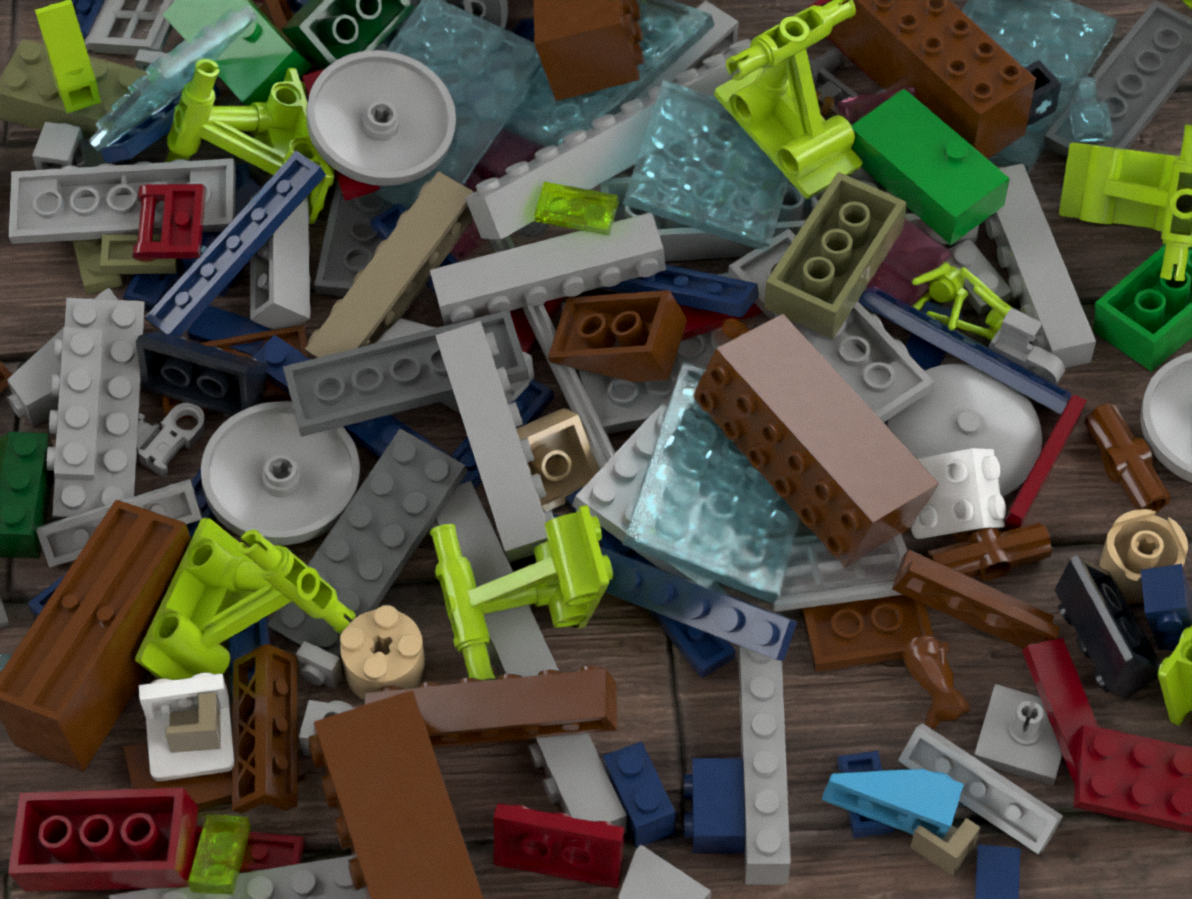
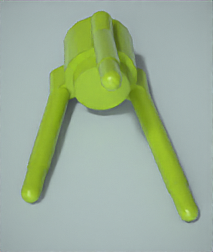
(945, 285)
(995, 316)

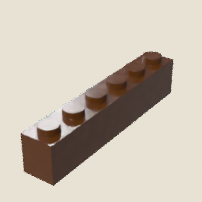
(514, 706)

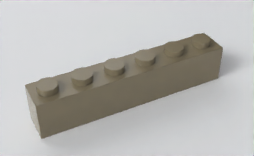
(397, 270)

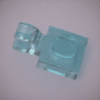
(1090, 118)

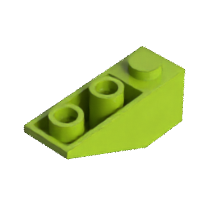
(68, 56)

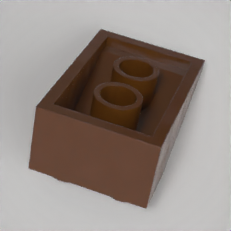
(620, 335)

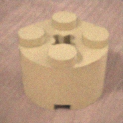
(1138, 543)
(382, 651)

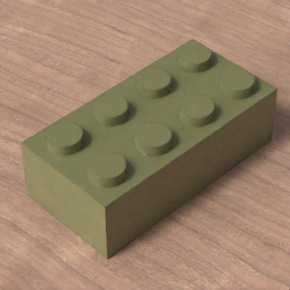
(32, 98)
(835, 255)

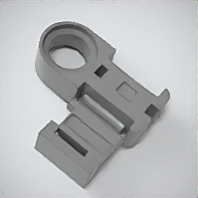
(1013, 343)
(166, 443)

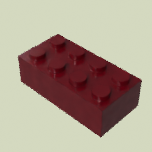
(104, 839)

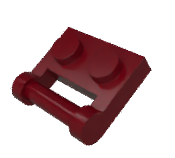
(181, 222)

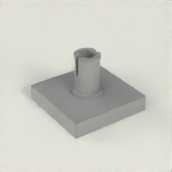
(1018, 736)

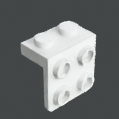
(965, 496)
(166, 696)

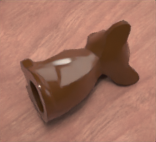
(929, 667)

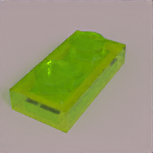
(576, 208)
(219, 854)

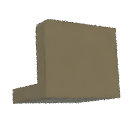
(196, 728)
(951, 851)

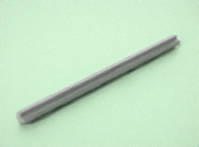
(565, 376)

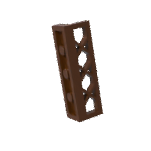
(973, 602)
(271, 724)

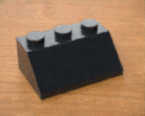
(200, 373)
(1106, 628)

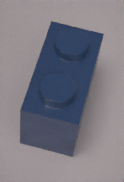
(1167, 603)
(640, 794)
(717, 805)

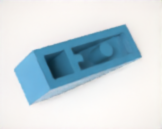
(898, 798)

